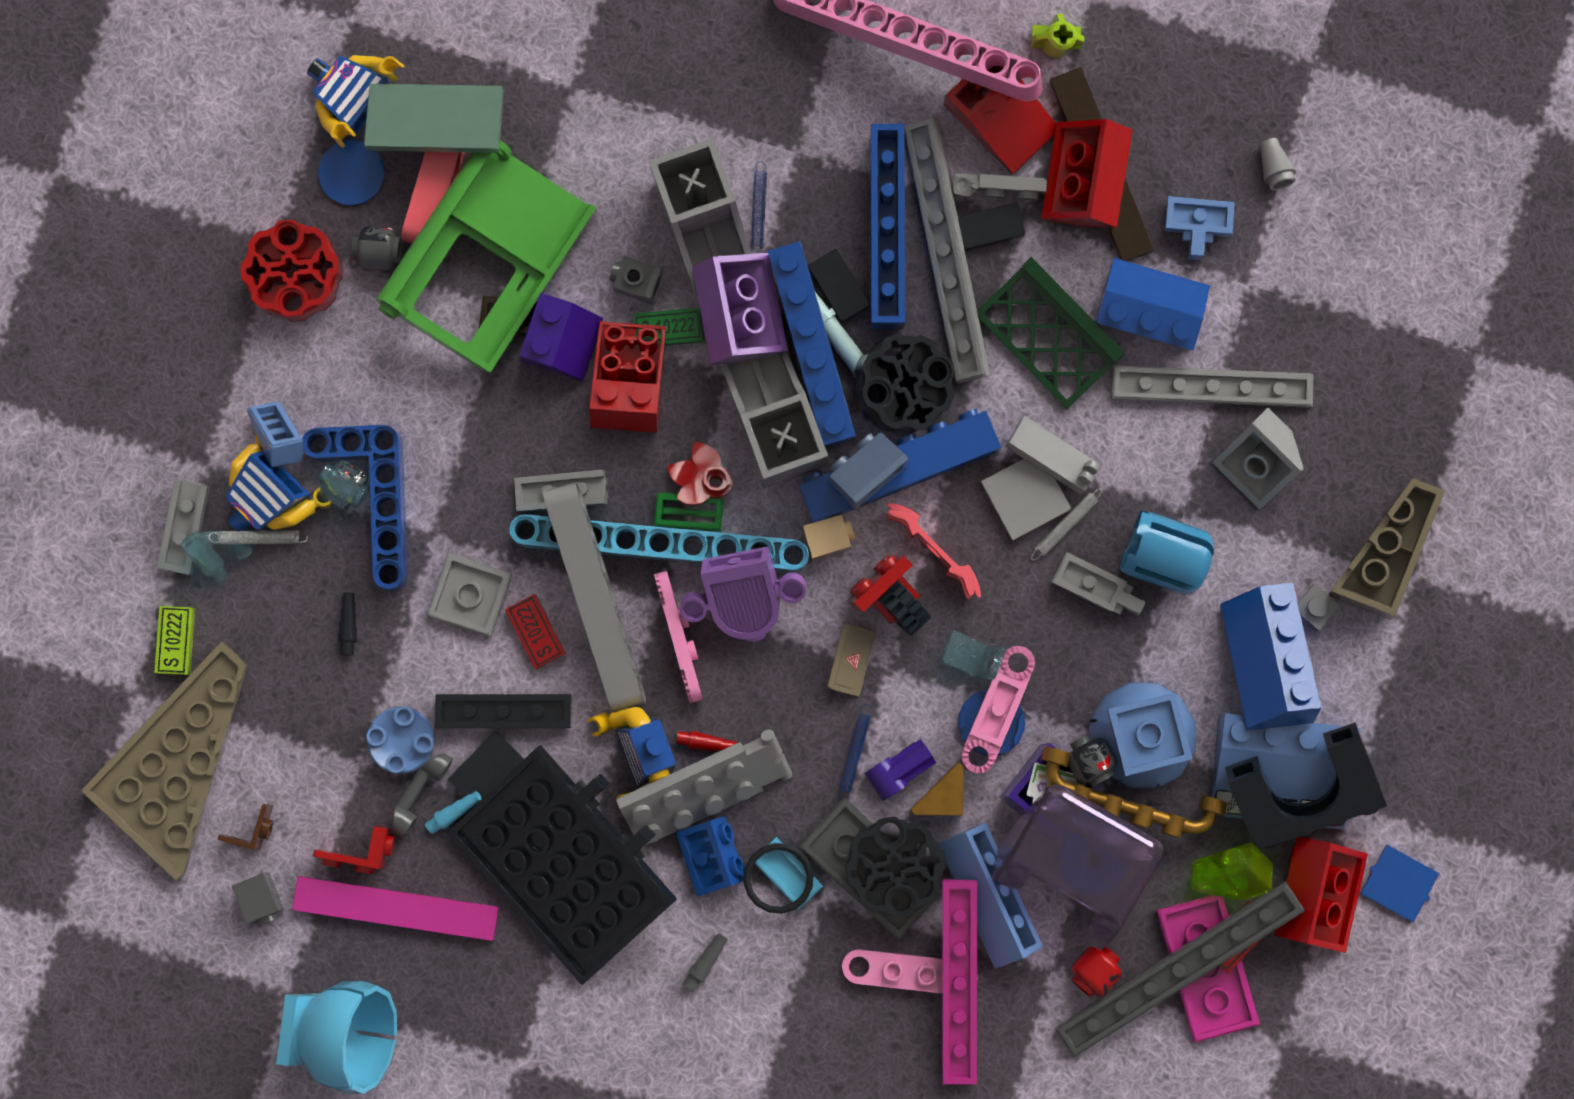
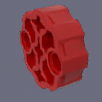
(309, 244)

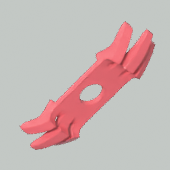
(962, 573)

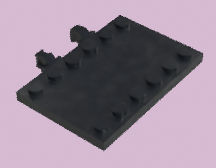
(563, 863)

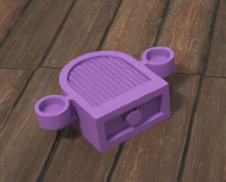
(742, 593)

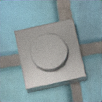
(1317, 607)

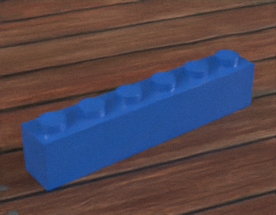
(887, 226)
(812, 344)
(928, 455)

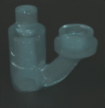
(201, 552)

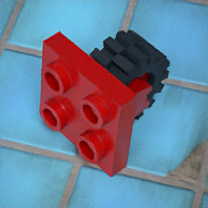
(891, 595)

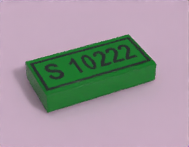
(681, 325)

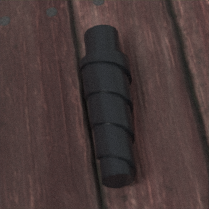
(347, 625)

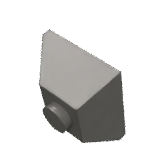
(1261, 459)

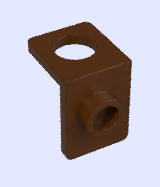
(262, 831)

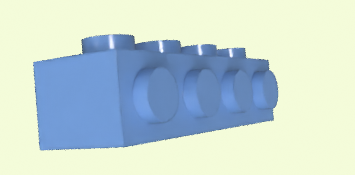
(995, 923)

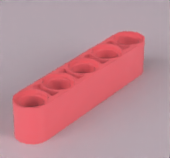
(433, 181)

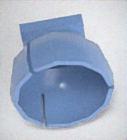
(1147, 734)

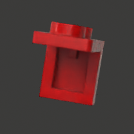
(380, 846)

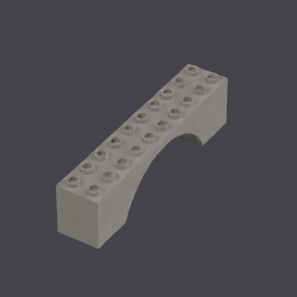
(765, 388)

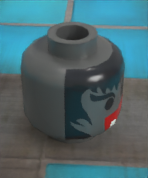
(377, 248)
(1091, 761)

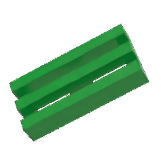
(688, 512)

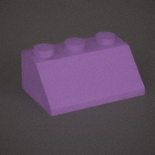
(739, 308)

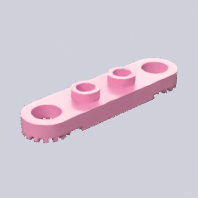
(684, 649)
(998, 710)
(897, 971)

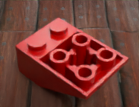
(1002, 124)
(627, 378)

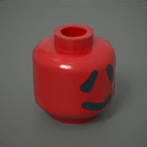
(1096, 971)

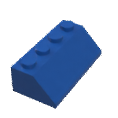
(1270, 657)

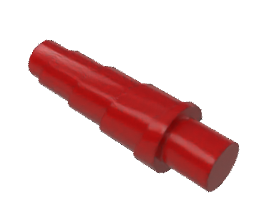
(703, 742)

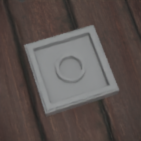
(1024, 498)
(469, 594)

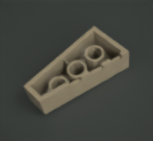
(1388, 558)

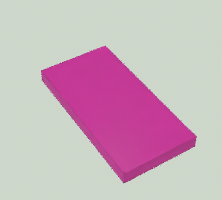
(1218, 1000)

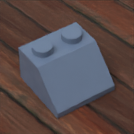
(868, 469)

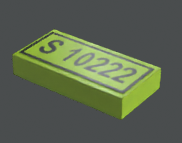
(174, 640)

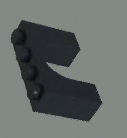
(1277, 820)

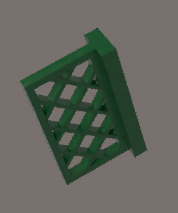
(1070, 312)

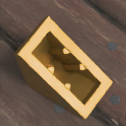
(944, 796)

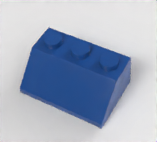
(1153, 304)

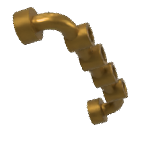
(1140, 814)

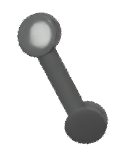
(403, 819)

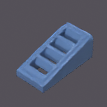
(277, 436)

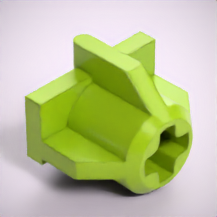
(1057, 38)

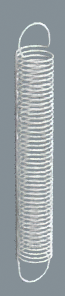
(1064, 520)
(257, 542)

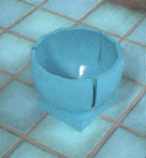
(324, 1035)

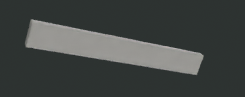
(946, 250)

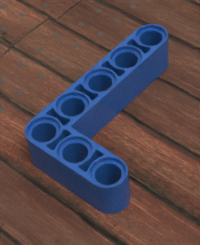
(379, 491)

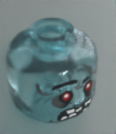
(344, 484)

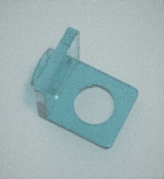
(972, 656)

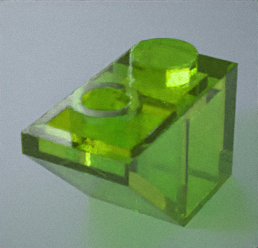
(1233, 873)

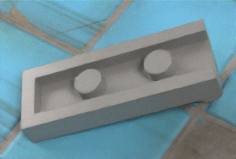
(1052, 455)
(530, 489)
(183, 517)

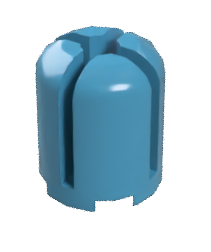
(1168, 553)

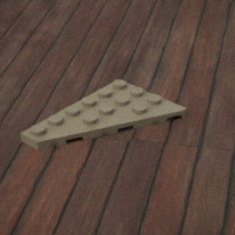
(166, 769)

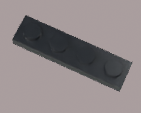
(503, 711)

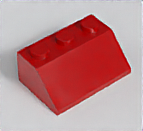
(1087, 173)
(1328, 887)

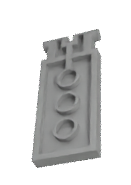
(705, 787)

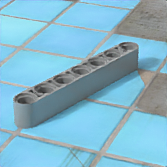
(594, 597)

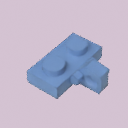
(1199, 221)

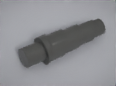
(704, 963)

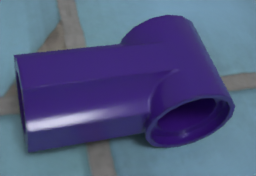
(895, 772)

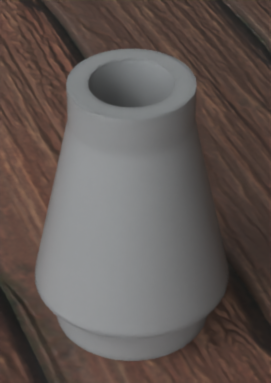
(1277, 167)

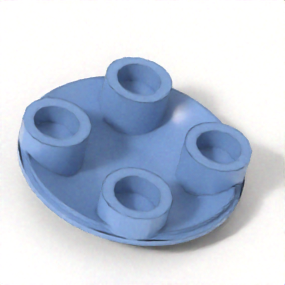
(400, 740)

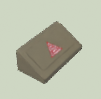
(851, 660)

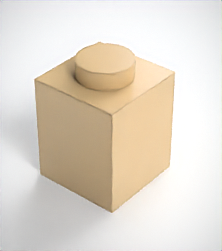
(828, 537)

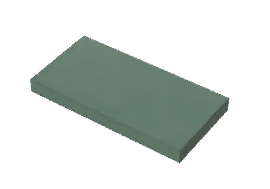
(434, 118)

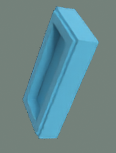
(786, 873)

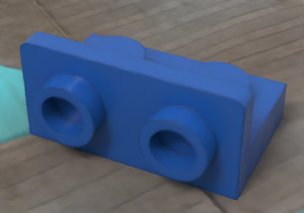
(711, 856)

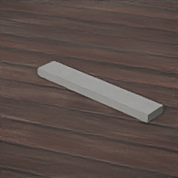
(1212, 386)

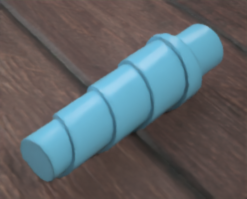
(453, 812)

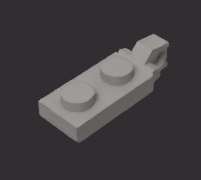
(997, 185)
(1096, 586)

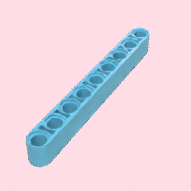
(677, 540)

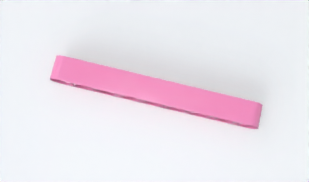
(916, 46)

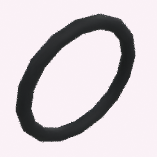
(809, 879)

